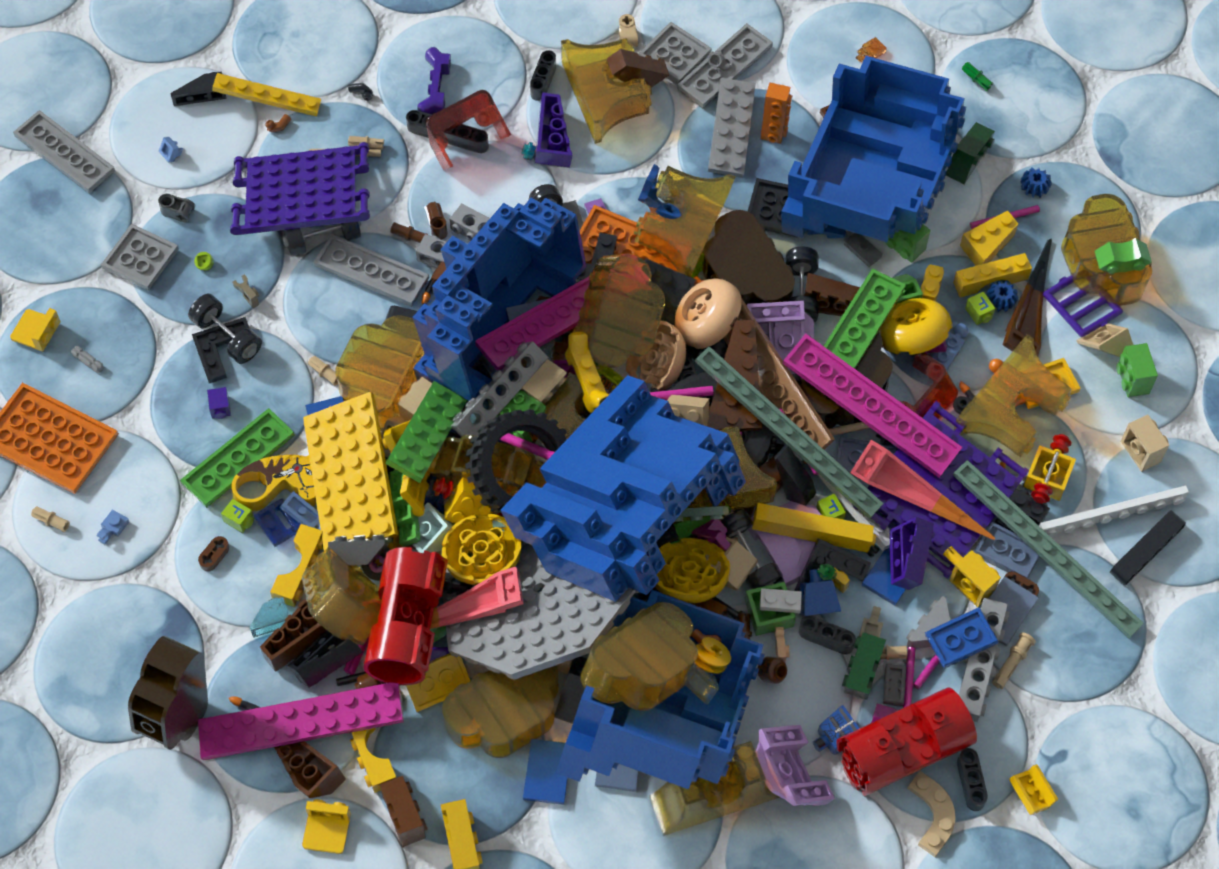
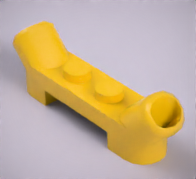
(585, 369)

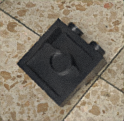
(1031, 508)

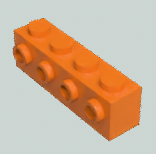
(776, 113)

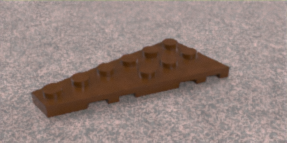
(742, 356)

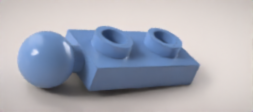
(954, 345)
(301, 511)

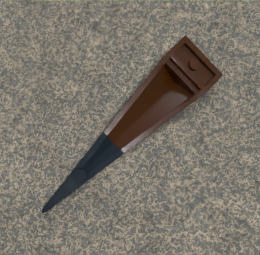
(1028, 312)

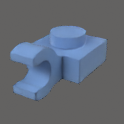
(112, 524)

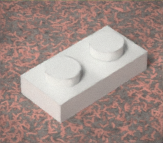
(780, 600)

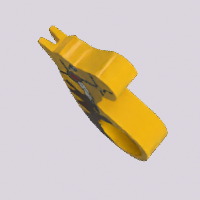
(277, 474)

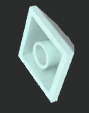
(432, 530)

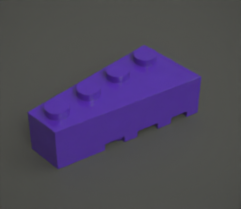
(552, 136)

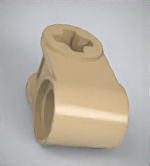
(628, 30)

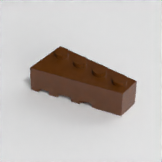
(830, 294)

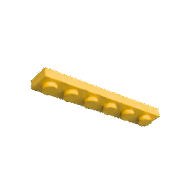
(266, 94)

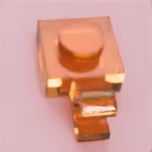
(872, 48)

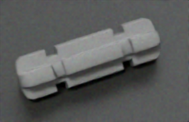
(87, 359)

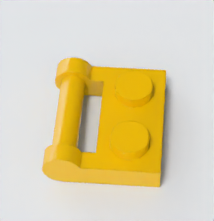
(414, 494)

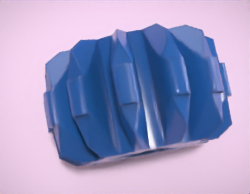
(1036, 182)
(1002, 295)

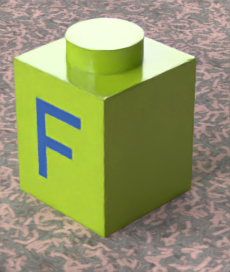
(980, 308)
(831, 507)
(237, 516)

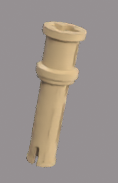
(1017, 653)

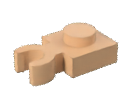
(782, 650)

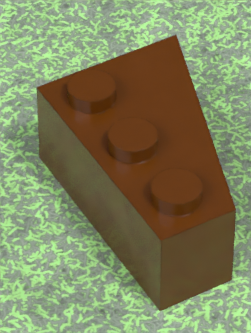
(403, 811)

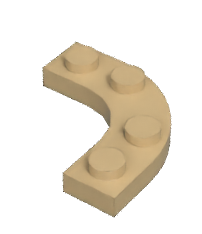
(942, 810)

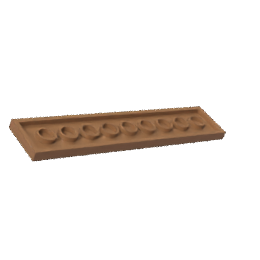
(781, 387)

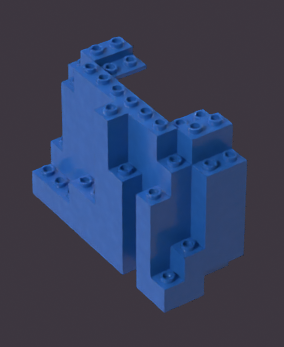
(876, 153)
(498, 269)
(619, 491)
(682, 733)

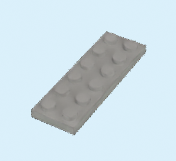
(740, 53)
(731, 127)
(64, 151)
(371, 270)

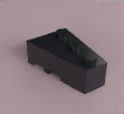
(323, 658)

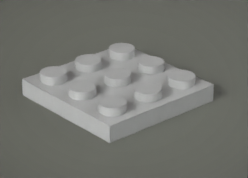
(678, 49)
(140, 256)

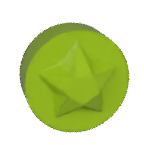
(204, 261)

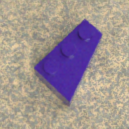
(909, 552)

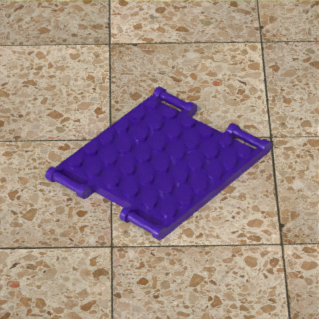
(300, 190)
(946, 532)

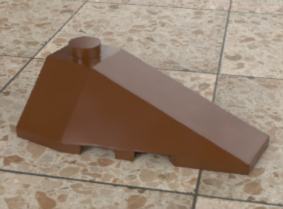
(310, 770)

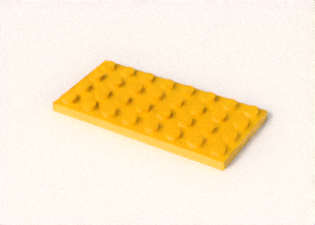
(350, 470)

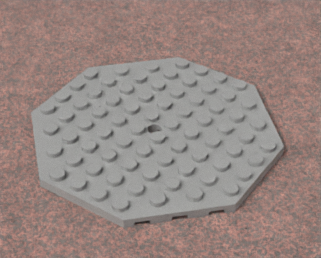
(541, 632)

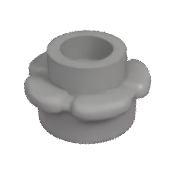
(716, 63)

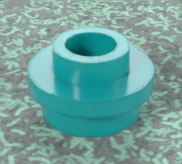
(528, 150)

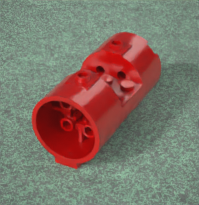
(402, 638)
(906, 741)

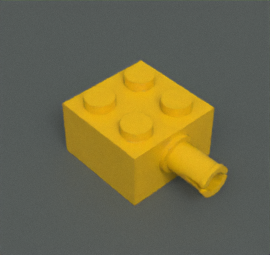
(972, 575)

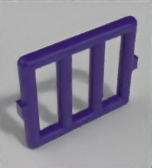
(1071, 319)

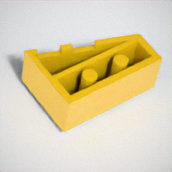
(989, 238)
(460, 835)

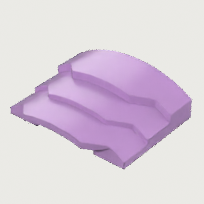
(783, 324)
(787, 552)
(785, 769)

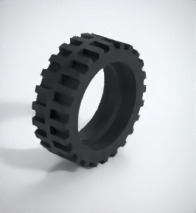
(489, 434)

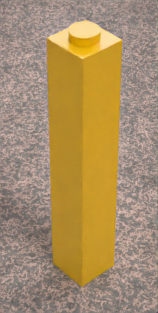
(813, 526)

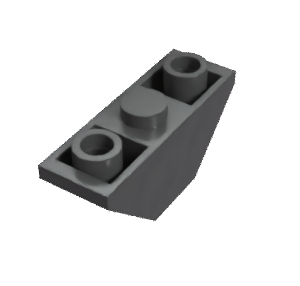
(360, 549)

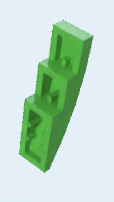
(405, 519)

